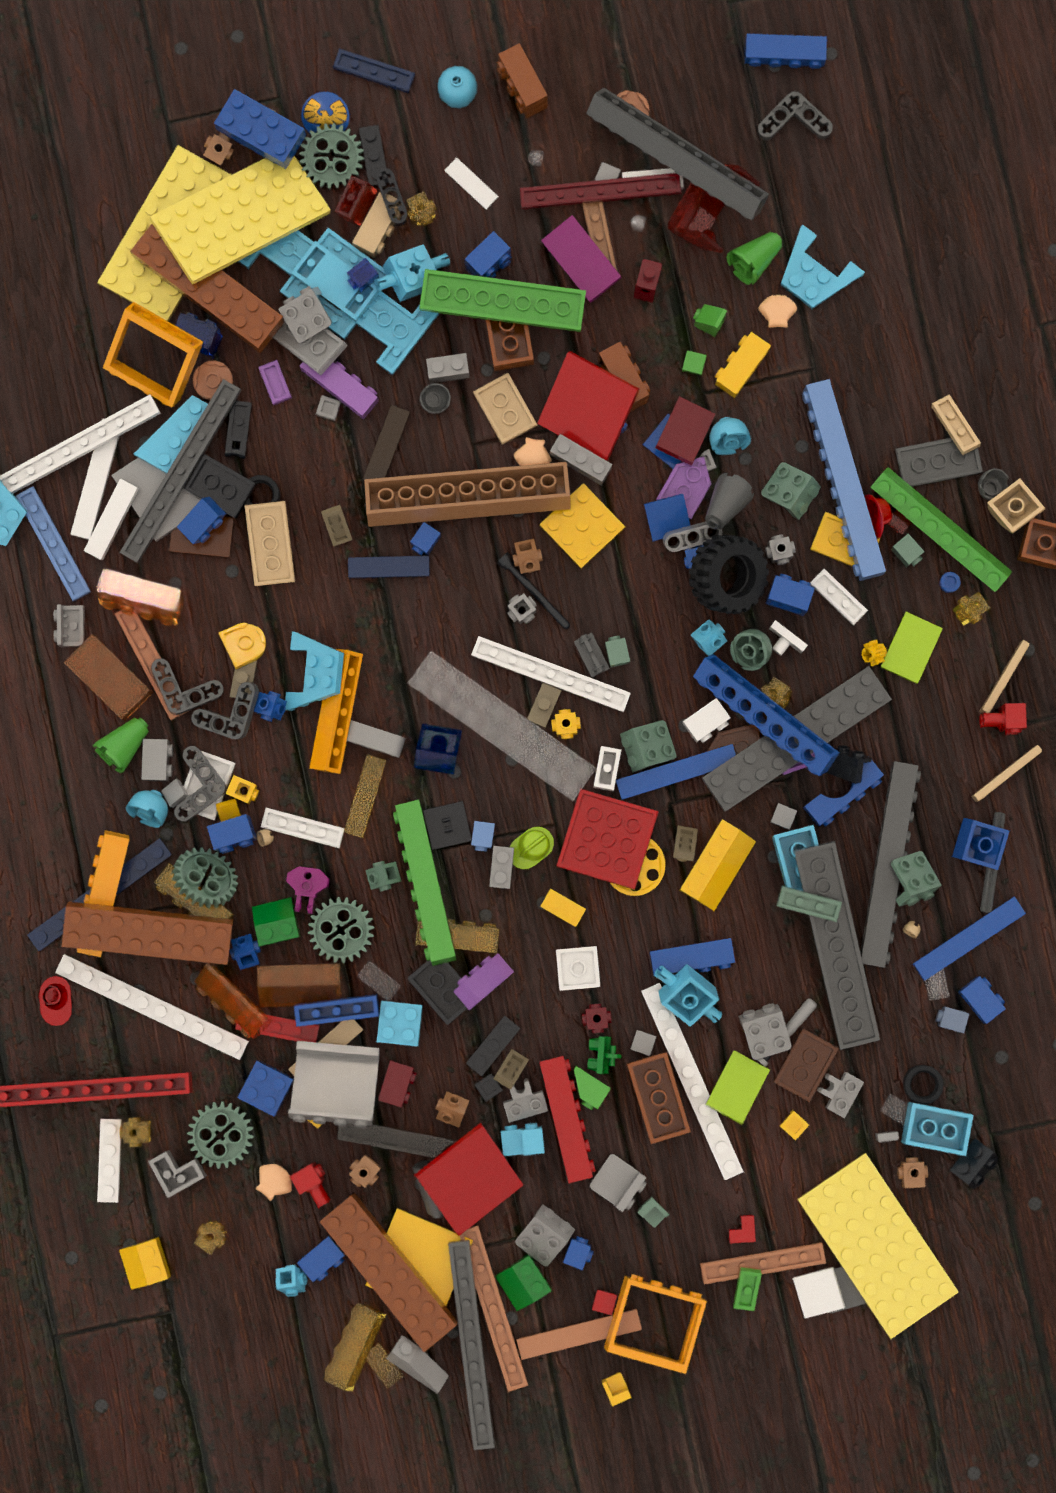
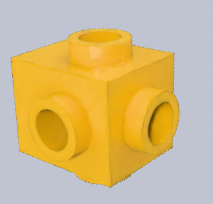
(566, 732)

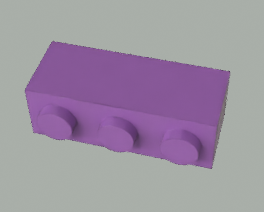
(482, 980)

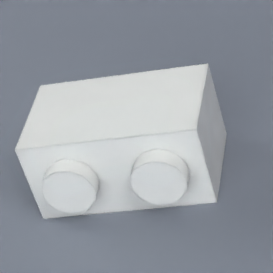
(706, 721)
(607, 768)

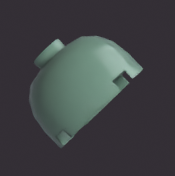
(751, 649)

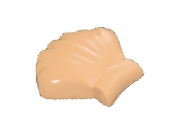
(777, 310)
(532, 453)
(273, 1181)

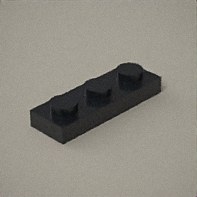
(373, 153)
(493, 1045)

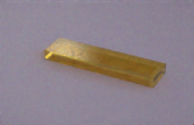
(365, 796)

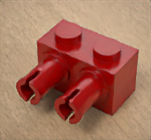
(1010, 718)
(310, 1180)

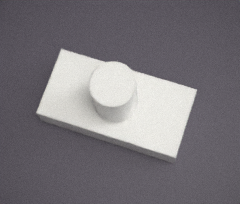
(786, 639)

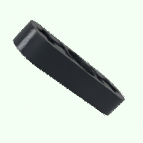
(392, 181)

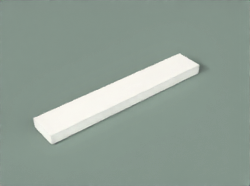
(94, 489)

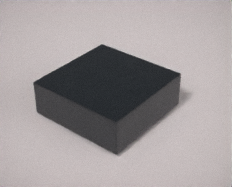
(488, 1087)

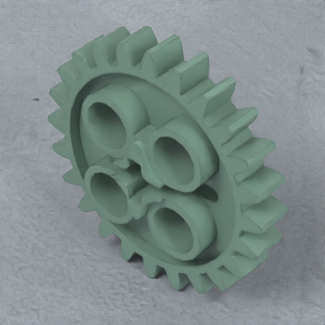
(333, 138)
(219, 884)
(331, 914)
(208, 1120)

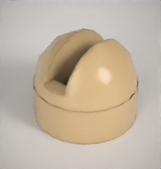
(264, 837)
(912, 930)

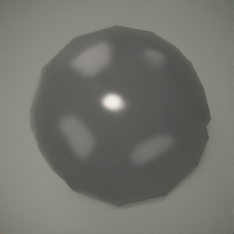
(435, 398)
(992, 483)

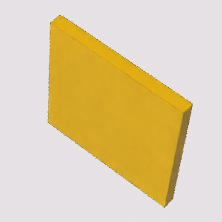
(426, 1249)

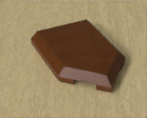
(740, 738)

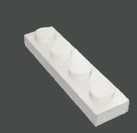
(109, 1160)

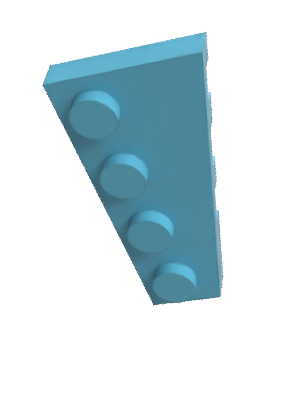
(169, 439)

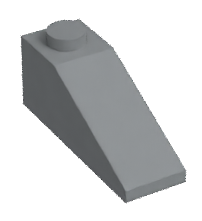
(417, 1364)

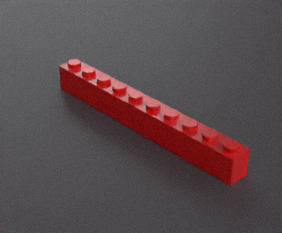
(96, 1089)

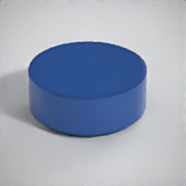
(949, 582)

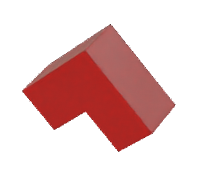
(745, 1233)

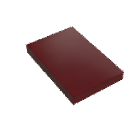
(685, 431)

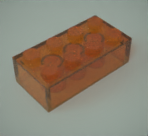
(140, 597)
(108, 677)

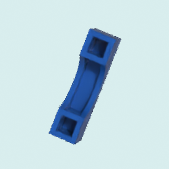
(823, 808)

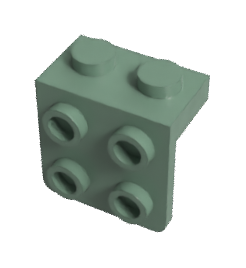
(791, 489)
(648, 745)
(916, 877)

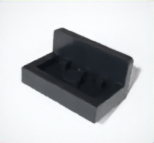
(849, 764)
(975, 1164)

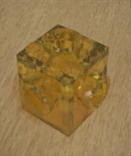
(416, 205)
(971, 608)
(778, 692)
(143, 1132)
(207, 1243)

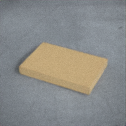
(505, 408)

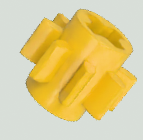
(874, 652)

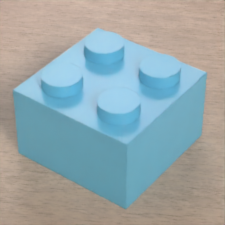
(399, 1023)

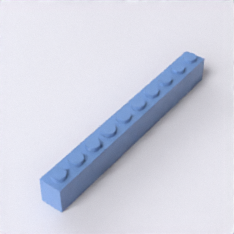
(844, 480)

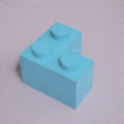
(522, 1140)

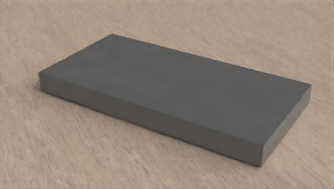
(936, 462)

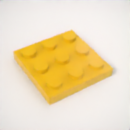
(584, 527)

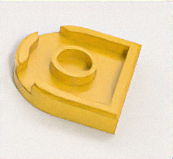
(243, 643)

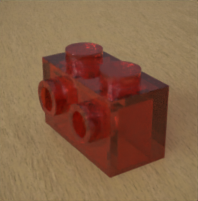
(355, 200)

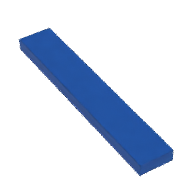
(674, 772)
(969, 938)

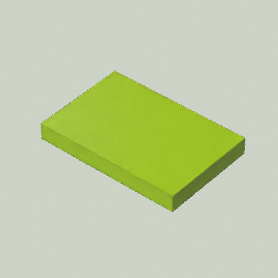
(911, 647)
(737, 1087)

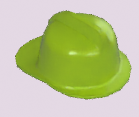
(532, 847)

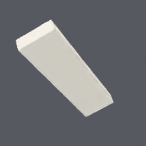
(111, 519)
(302, 827)

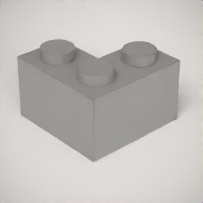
(174, 1178)

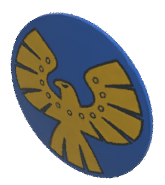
(322, 109)

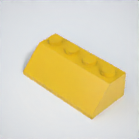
(717, 865)

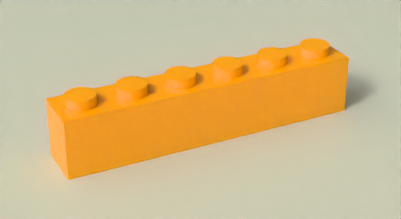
(335, 718)
(107, 873)

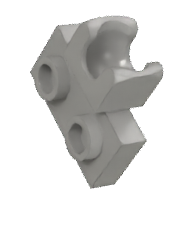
(841, 1093)
(524, 1103)

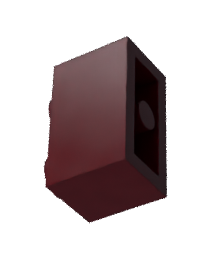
(396, 1083)

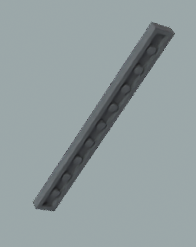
(180, 471)
(471, 1344)

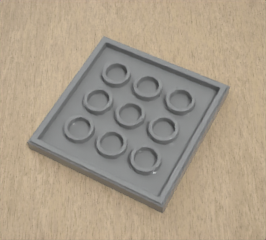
(148, 479)

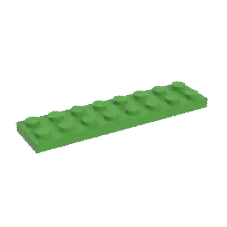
(502, 300)

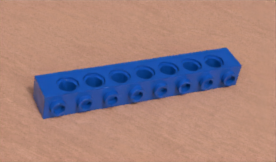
(776, 715)

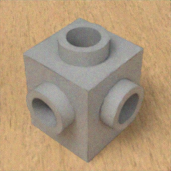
(776, 556)
(521, 601)

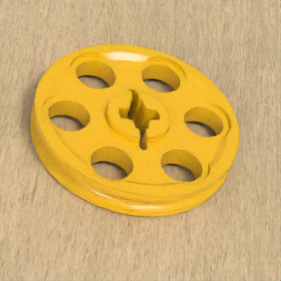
(646, 884)

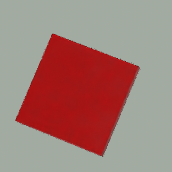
(588, 405)
(607, 839)
(469, 1179)

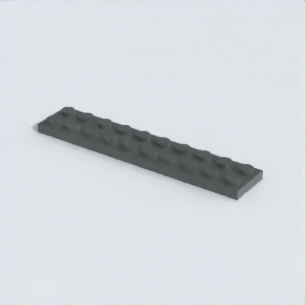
(825, 717)
(838, 948)

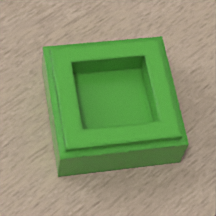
(694, 363)

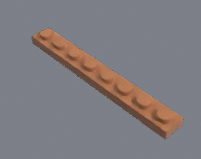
(495, 1312)

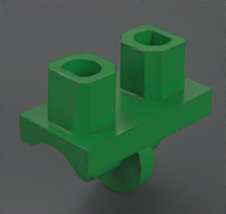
(605, 1057)

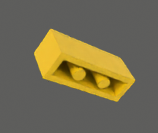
(742, 364)

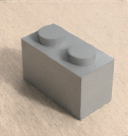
(447, 368)
(156, 760)
(501, 867)

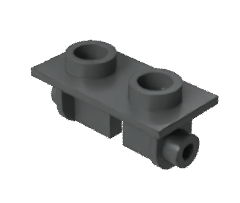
(591, 654)

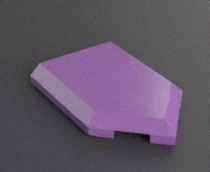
(689, 480)

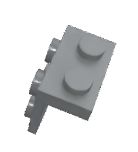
(305, 314)
(765, 1031)
(618, 1182)
(545, 1236)

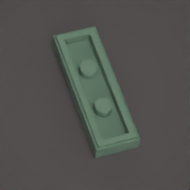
(809, 903)

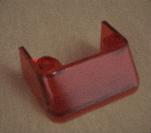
(698, 213)

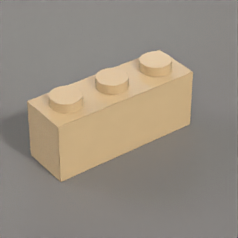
(376, 227)

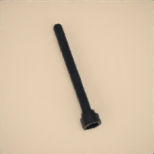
(508, 564)

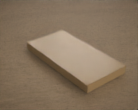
(269, 543)

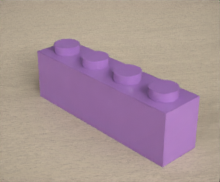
(345, 388)

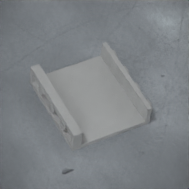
(334, 1084)

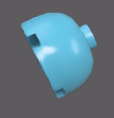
(457, 87)
(729, 435)
(148, 807)

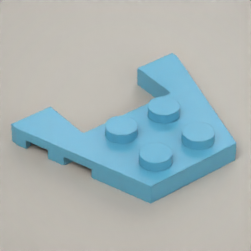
(811, 280)
(11, 514)
(322, 672)

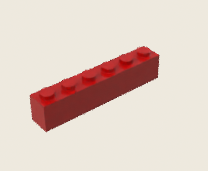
(566, 1119)

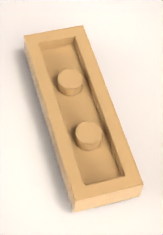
(956, 424)

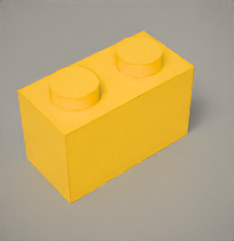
(563, 907)

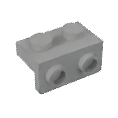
(70, 625)

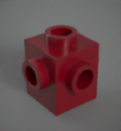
(587, 1018)

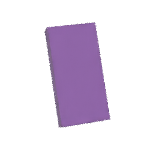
(275, 382)

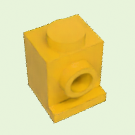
(237, 784)

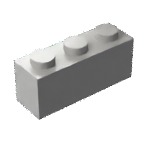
(580, 459)

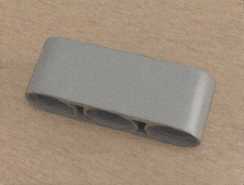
(682, 533)
(375, 739)

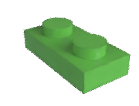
(747, 1289)

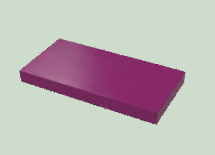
(581, 258)

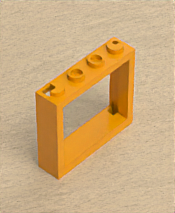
(167, 332)
(677, 1365)

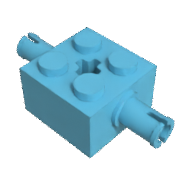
(407, 270)
(688, 995)

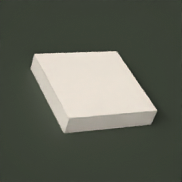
(578, 968)
(819, 1292)

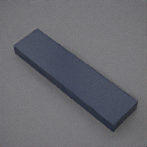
(373, 70)
(388, 567)

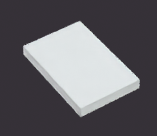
(192, 783)

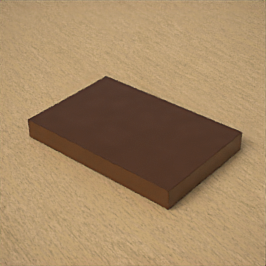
(217, 545)
(806, 1065)

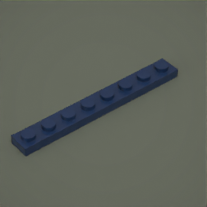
(131, 872)

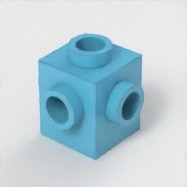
(709, 637)
(290, 1280)

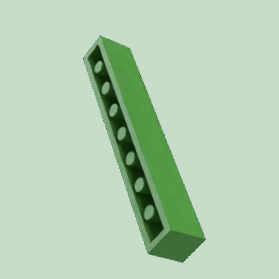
(941, 529)
(425, 883)

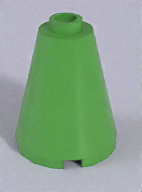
(754, 257)
(122, 743)

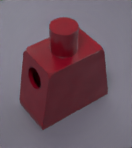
(648, 280)

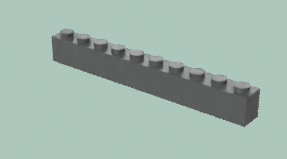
(677, 154)
(891, 845)

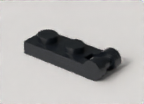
(238, 429)

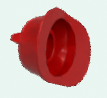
(879, 513)
(55, 1001)

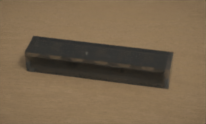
(396, 1139)

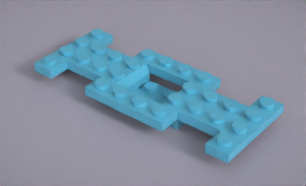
(326, 266)

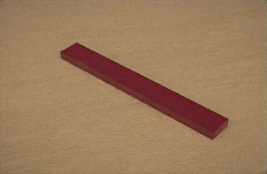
(600, 191)

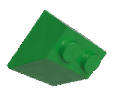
(275, 922)
(523, 1282)

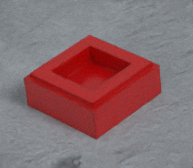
(604, 1302)

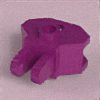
(307, 888)

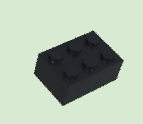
(437, 987)

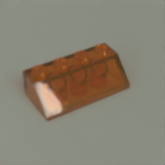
(298, 984)
(232, 1001)

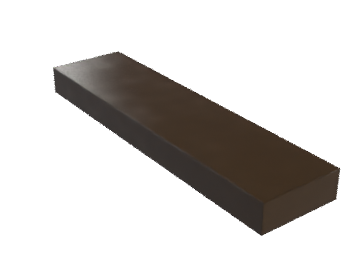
(387, 443)

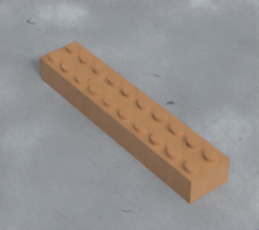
(467, 494)

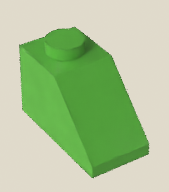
(709, 319)
(590, 1089)

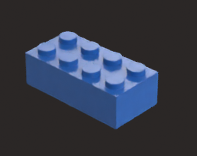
(260, 129)

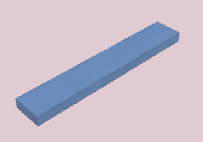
(53, 544)

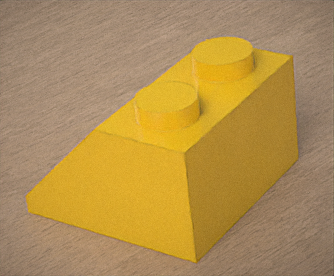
(145, 1263)

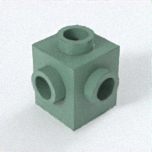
(383, 875)

